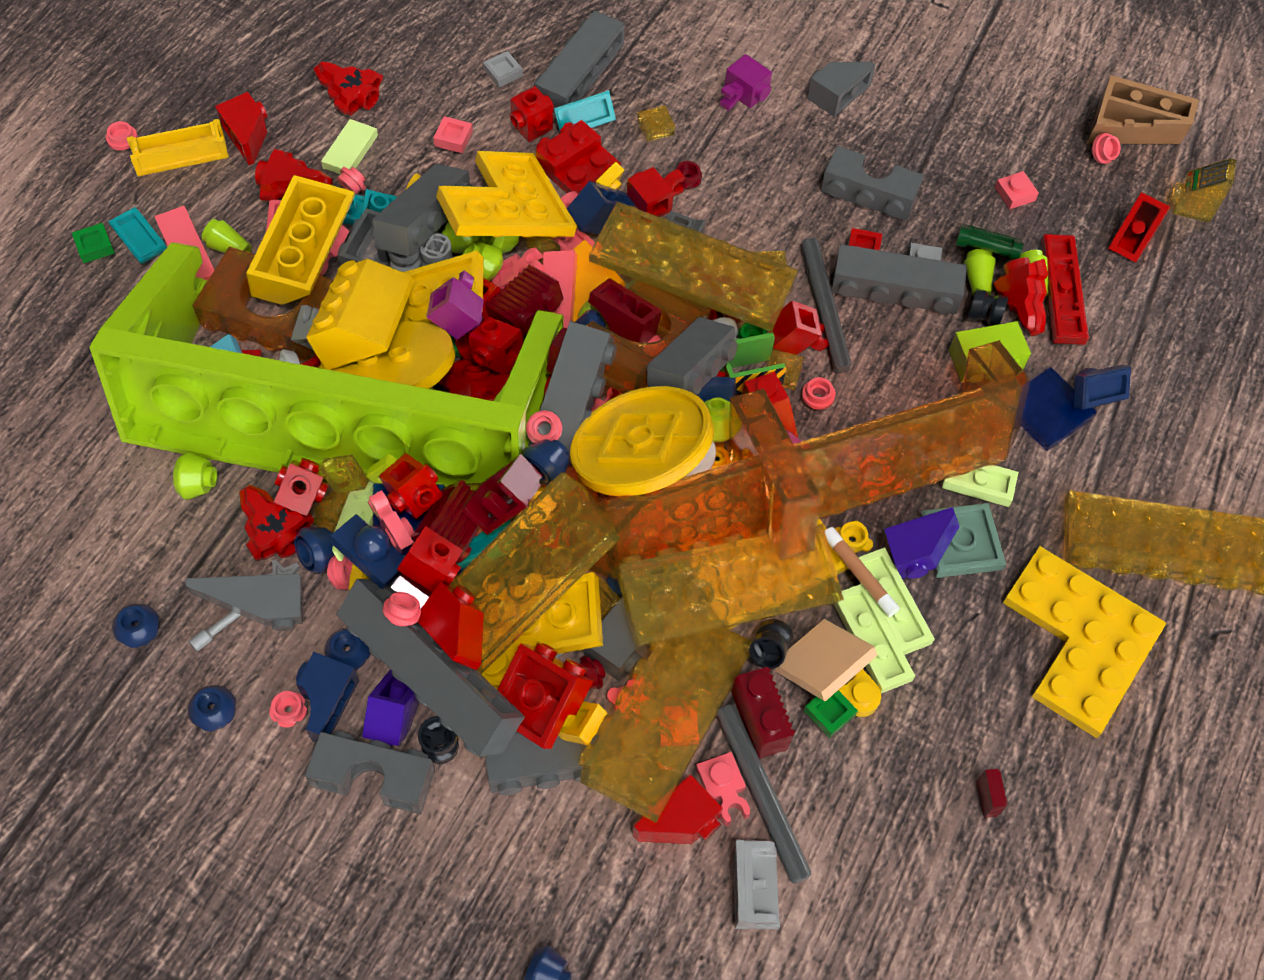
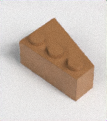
(1142, 113)

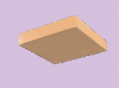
(826, 659)

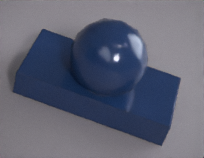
(1101, 386)
(368, 549)

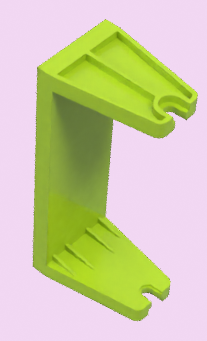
(281, 411)

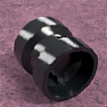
(980, 305)
(771, 643)
(434, 734)

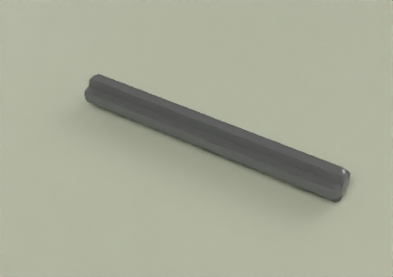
(826, 305)
(763, 794)

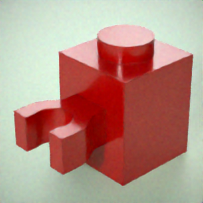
(654, 193)
(798, 329)

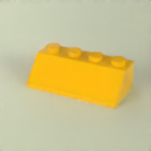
(298, 240)
(359, 312)

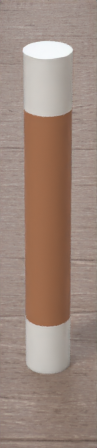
(861, 572)

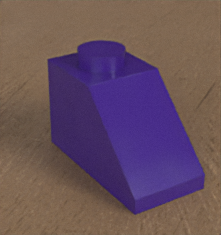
(921, 542)
(390, 711)

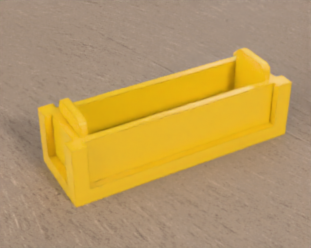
(178, 148)

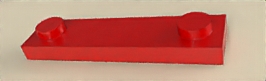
(1065, 290)

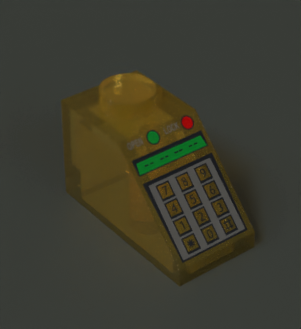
(1204, 190)

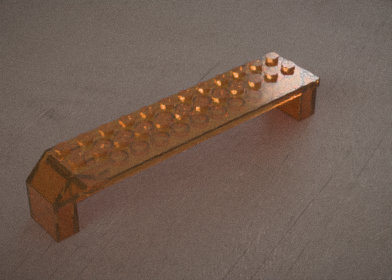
(845, 465)

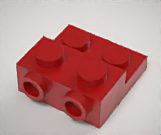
(574, 157)
(473, 380)
(544, 691)

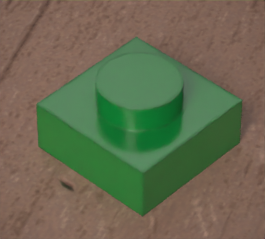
(93, 243)
(832, 713)

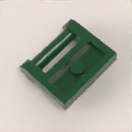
(990, 241)

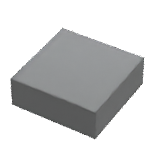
(503, 69)

